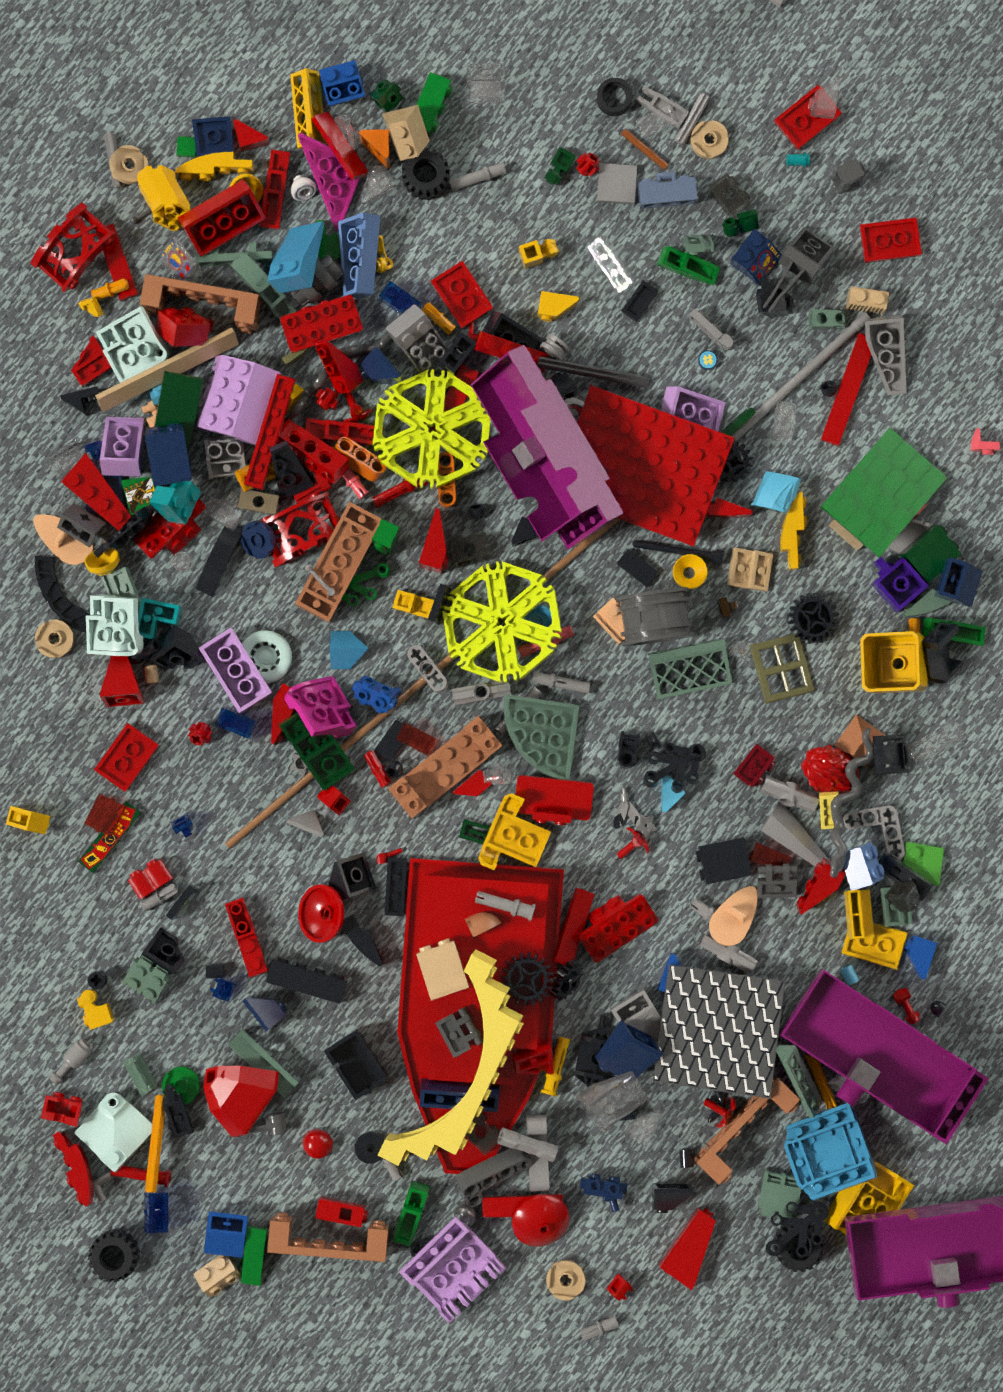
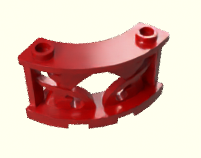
(45, 253)
(291, 553)

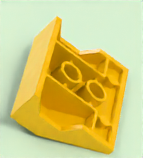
(874, 1196)

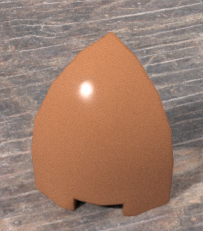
(481, 922)

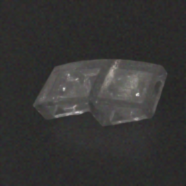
(784, 421)

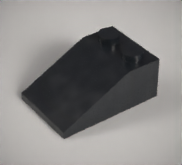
(508, 329)

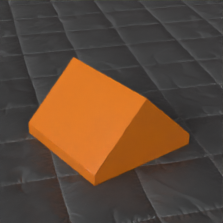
(378, 144)

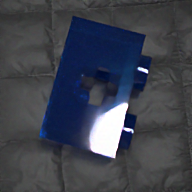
(397, 298)
(156, 1212)

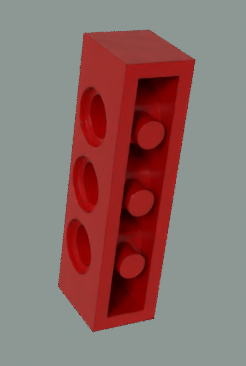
(305, 442)

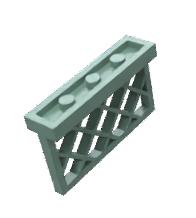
(684, 652)

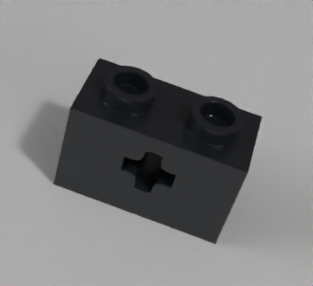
(457, 354)

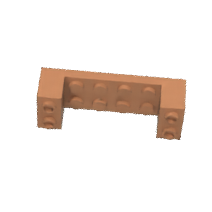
(247, 304)
(339, 562)
(445, 767)
(707, 1157)
(281, 1242)

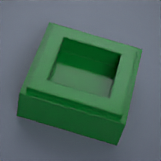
(186, 147)

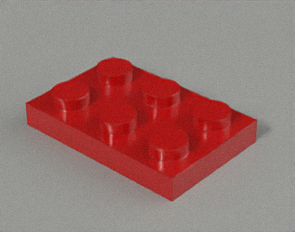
(799, 124)
(890, 240)
(461, 294)
(126, 757)

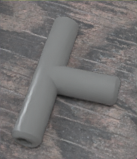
(97, 1188)

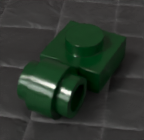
(562, 162)
(746, 222)

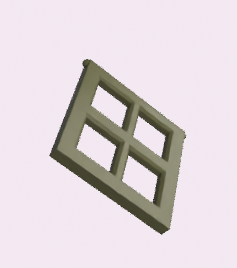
(781, 668)

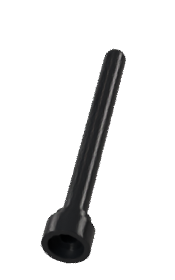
(716, 555)

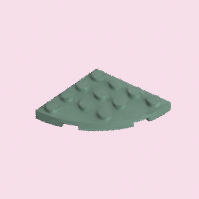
(543, 733)

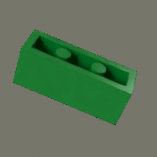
(432, 100)
(386, 537)

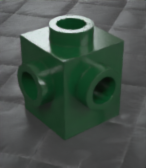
(386, 95)

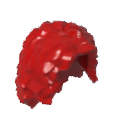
(826, 769)

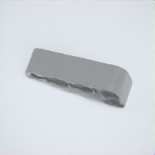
(539, 1169)

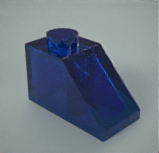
(236, 723)

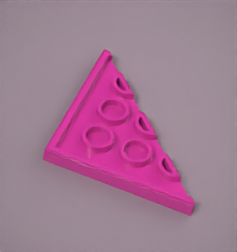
(331, 178)

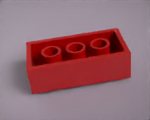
(221, 218)

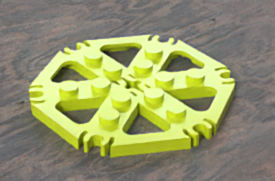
(432, 415)
(501, 608)

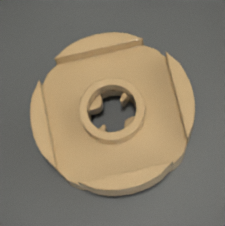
(709, 129)
(120, 157)
(52, 628)
(574, 1272)

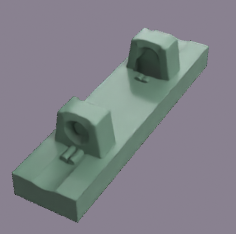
(218, 259)

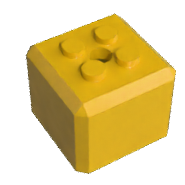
(878, 659)

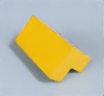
(859, 914)

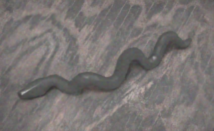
(363, 349)
(839, 828)

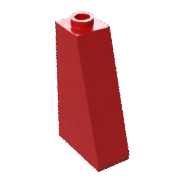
(688, 1250)

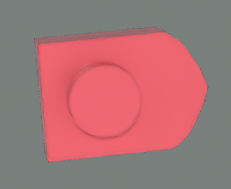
(986, 448)

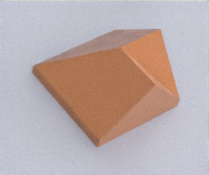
(851, 738)

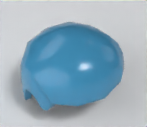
(540, 615)

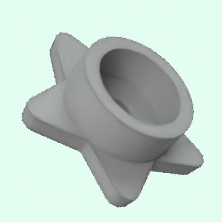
(296, 765)
(640, 825)

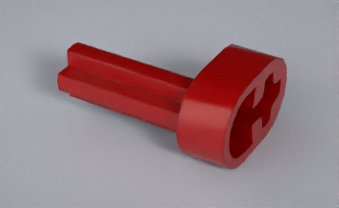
(319, 485)

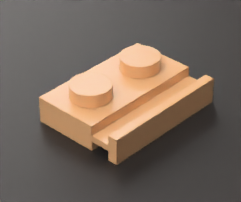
(611, 620)

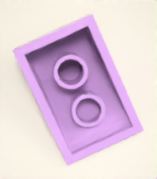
(693, 407)
(122, 446)

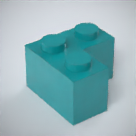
(175, 502)
(155, 612)

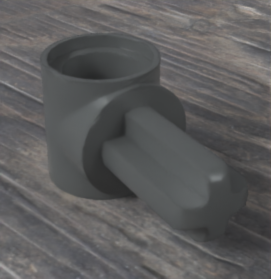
(274, 1124)

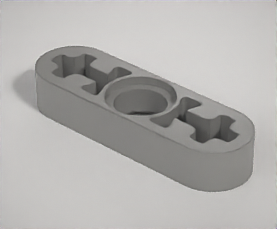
(431, 682)

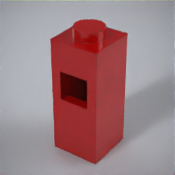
(341, 1212)

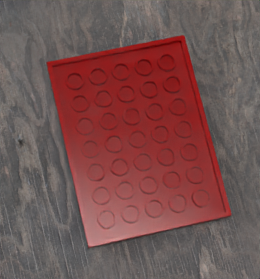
(656, 463)

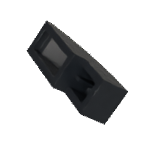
(362, 940)

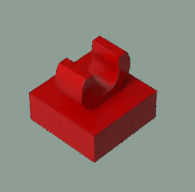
(619, 1287)

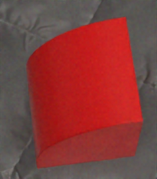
(334, 799)

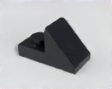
(77, 398)

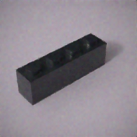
(307, 981)

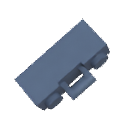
(665, 194)

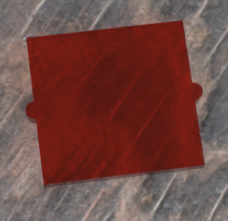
(105, 815)

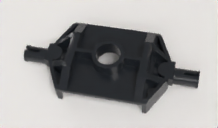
(134, 527)
(591, 1043)

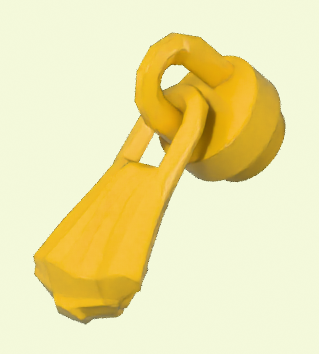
(381, 263)

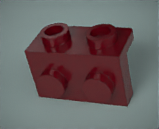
(754, 765)

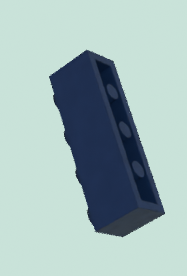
(449, 1093)

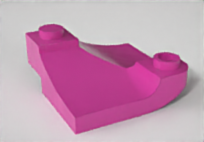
(322, 707)

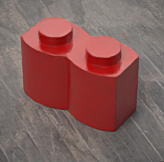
(150, 879)

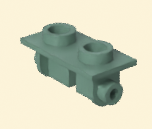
(140, 1074)

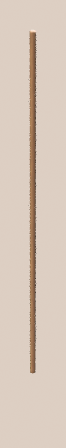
(402, 698)

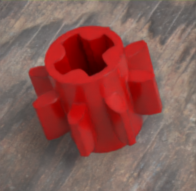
(588, 164)
(326, 399)
(200, 733)

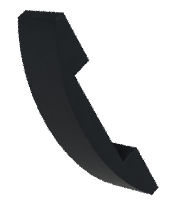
(218, 560)

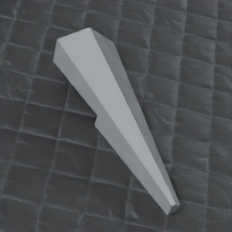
(789, 833)

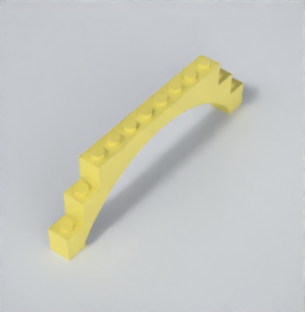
(499, 1028)

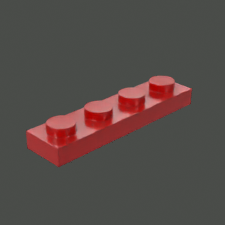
(499, 347)

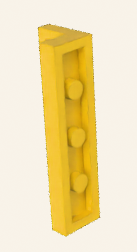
(312, 103)

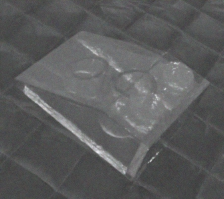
(612, 1099)

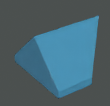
(345, 649)

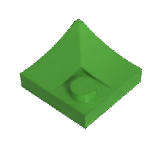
(924, 860)

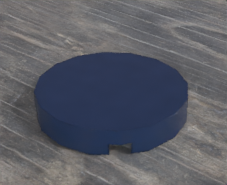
(258, 539)

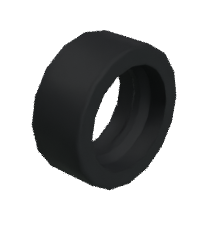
(614, 111)

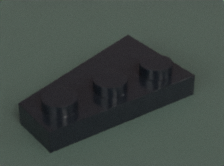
(289, 471)

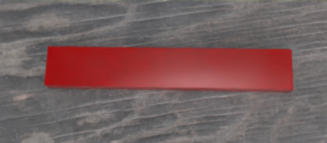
(847, 392)
(270, 431)

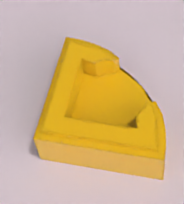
(92, 306)

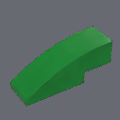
(688, 265)
(967, 633)
(411, 1213)
(254, 1255)

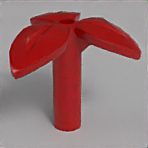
(356, 410)
(637, 841)
(726, 1113)

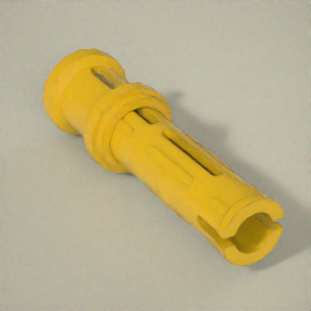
(552, 1080)

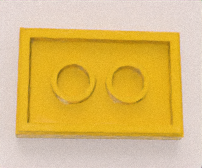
(882, 949)

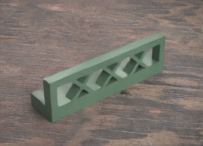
(257, 1057)
(800, 1078)

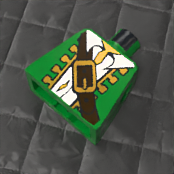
(138, 492)

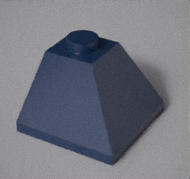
(379, 369)
(266, 1010)

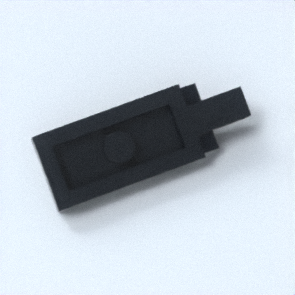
(177, 1112)

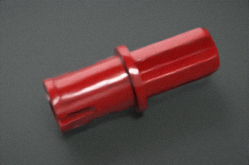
(377, 769)

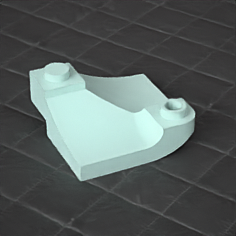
(132, 344)
(113, 626)
(115, 1131)

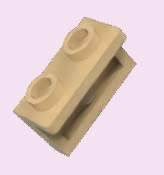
(217, 1275)

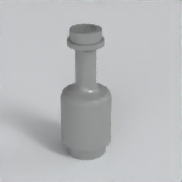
(73, 1058)

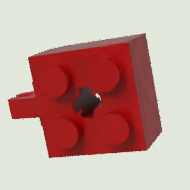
(183, 327)

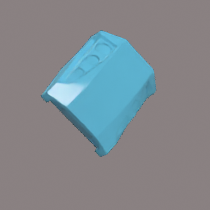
(776, 492)

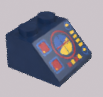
(756, 257)

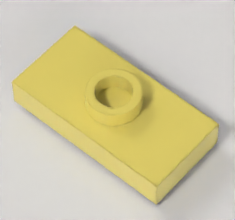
(825, 809)

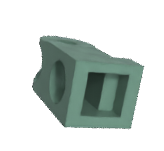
(826, 319)

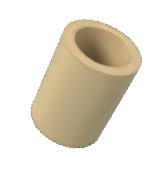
(151, 674)

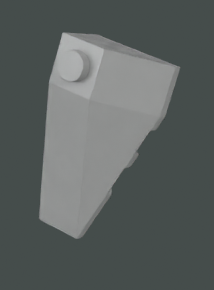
(887, 348)

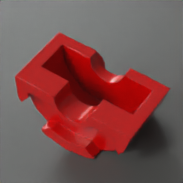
(62, 1109)

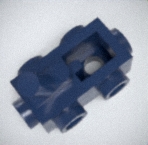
(608, 1189)

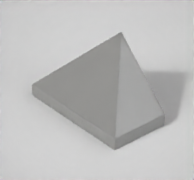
(307, 821)

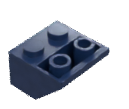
(958, 582)

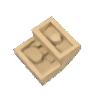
(750, 569)

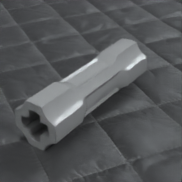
(517, 1141)

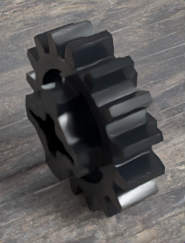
(731, 468)
(566, 980)

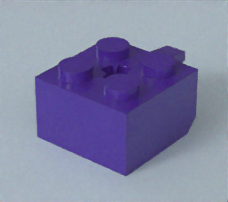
(899, 572)

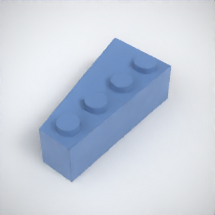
(359, 253)

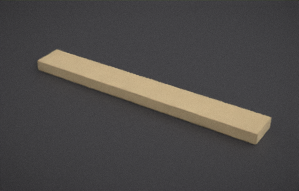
(176, 364)

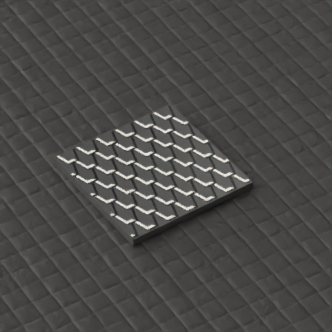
(719, 1031)

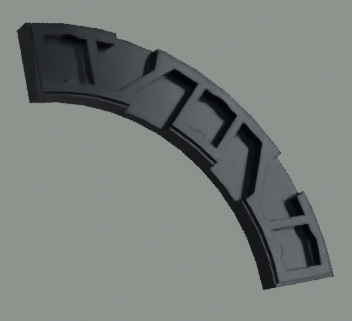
(55, 596)

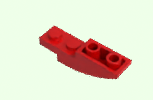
(246, 937)
(80, 1175)

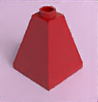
(120, 684)

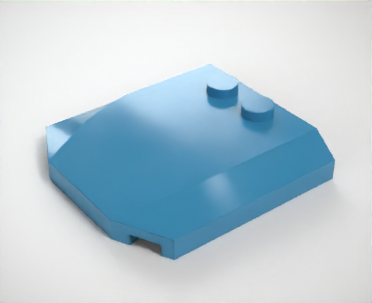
(829, 1152)

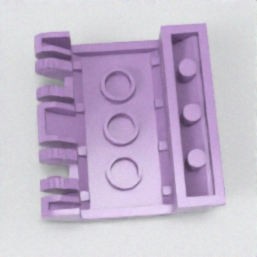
(236, 398)
(452, 1267)

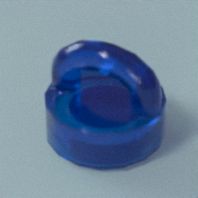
(92, 447)

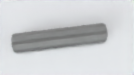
(692, 118)
(111, 146)

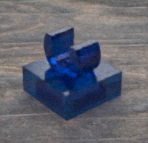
(182, 824)
(223, 989)

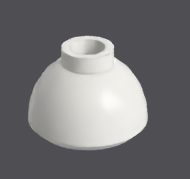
(303, 188)

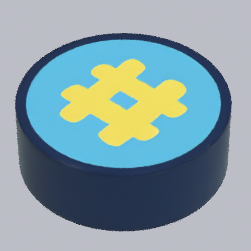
(707, 360)

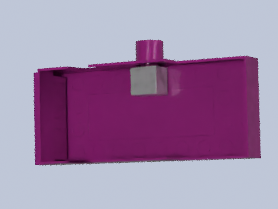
(544, 451)
(883, 1057)
(927, 1250)

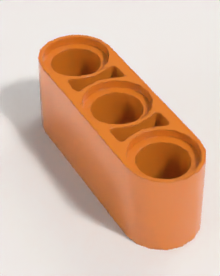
(367, 462)
(450, 488)

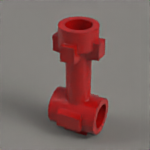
(902, 996)

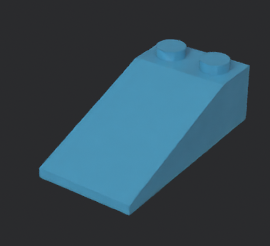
(296, 259)

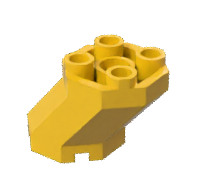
(163, 196)

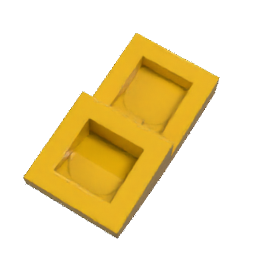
(412, 604)

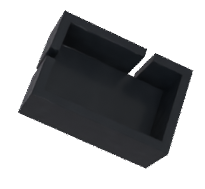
(357, 1064)

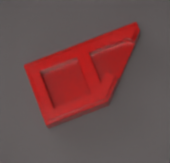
(473, 786)

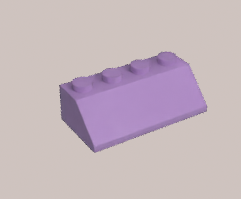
(235, 671)

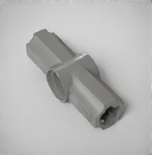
(468, 694)
(789, 794)
(730, 954)

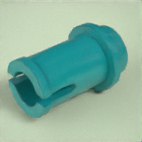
(798, 160)

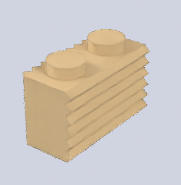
(867, 300)

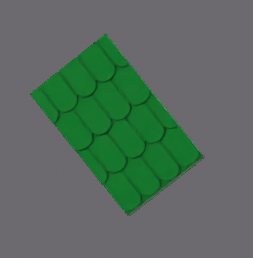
(882, 494)

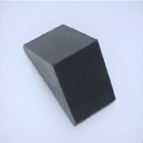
(523, 532)

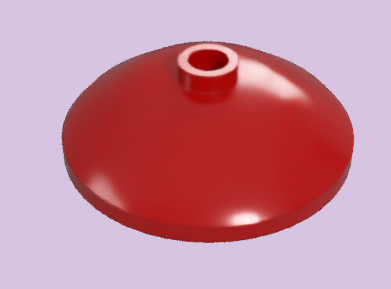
(321, 913)
(540, 1212)

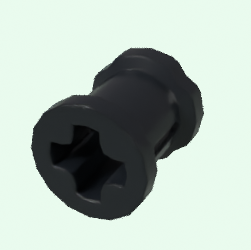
(93, 984)

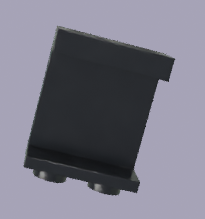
(936, 653)
(723, 861)

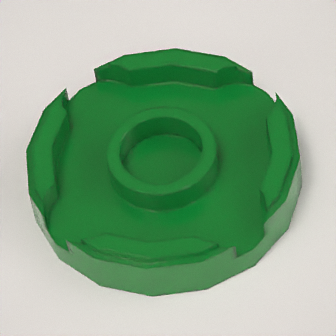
(183, 1079)

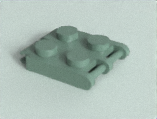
(146, 978)
(777, 1193)

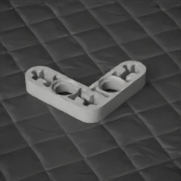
(880, 819)

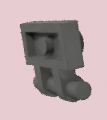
(777, 886)
(453, 1034)

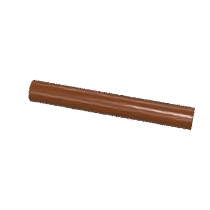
(645, 149)

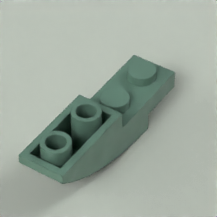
(257, 281)
(926, 604)

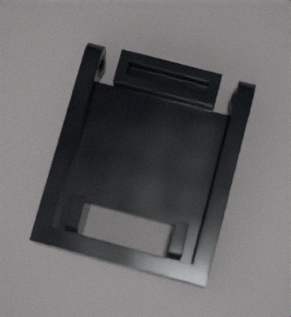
(890, 754)

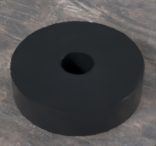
(360, 1147)

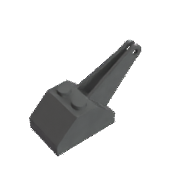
(804, 258)

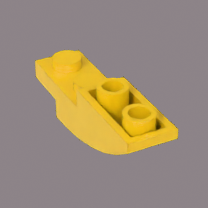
(207, 165)
(793, 523)

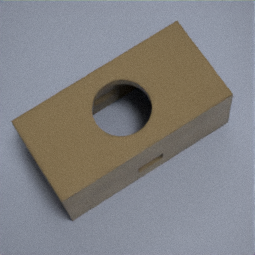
(270, 505)

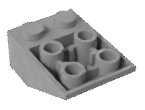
(417, 339)
(639, 1013)

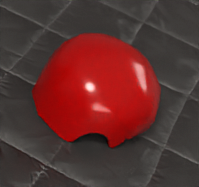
(317, 1143)

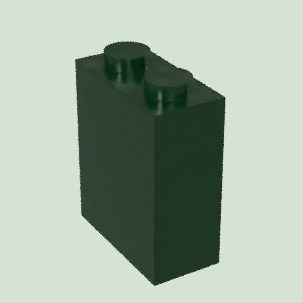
(930, 551)

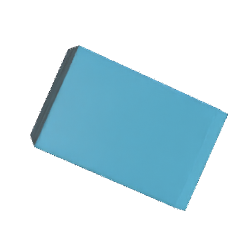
(668, 797)

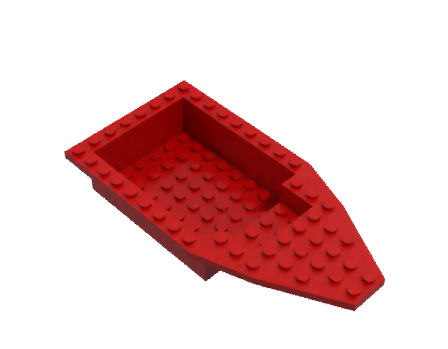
(437, 904)

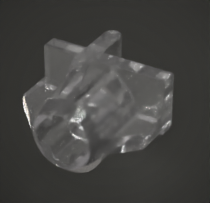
(499, 775)

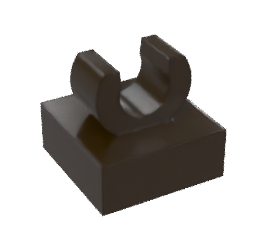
(726, 607)

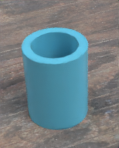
(849, 975)

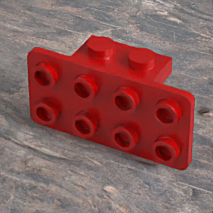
(321, 323)
(168, 534)
(554, 799)
(616, 925)

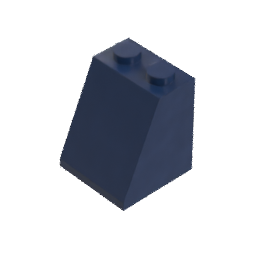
(168, 454)
(628, 1051)

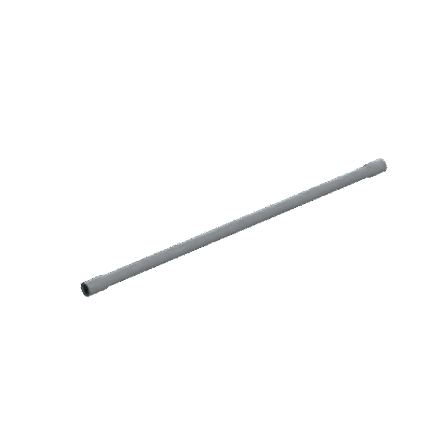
(855, 327)

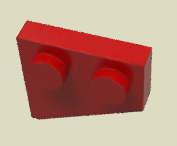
(534, 1061)

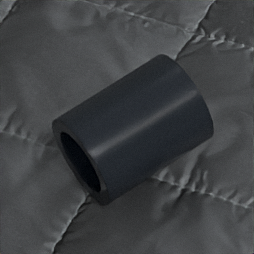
(215, 971)
(686, 1158)

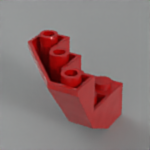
(238, 1095)

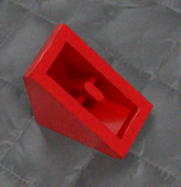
(249, 137)

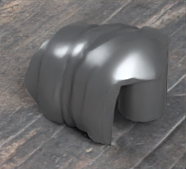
(466, 1212)

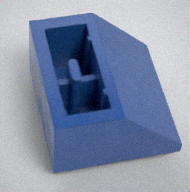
(341, 83)
(225, 1234)

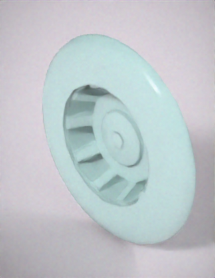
(266, 656)

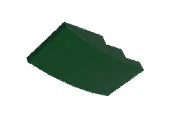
(178, 402)
(319, 753)

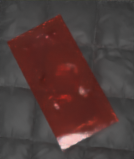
(417, 739)
(765, 855)

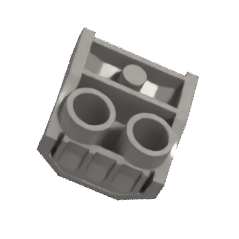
(220, 457)

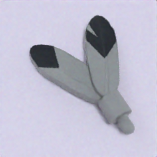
(624, 808)

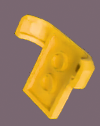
(512, 836)

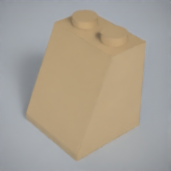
(406, 131)
(442, 969)

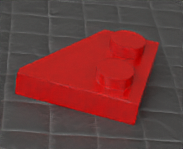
(91, 363)

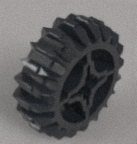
(805, 615)
(542, 969)

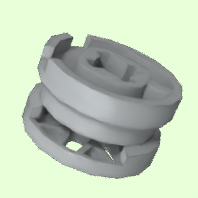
(554, 347)

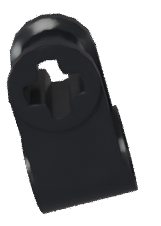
(627, 748)

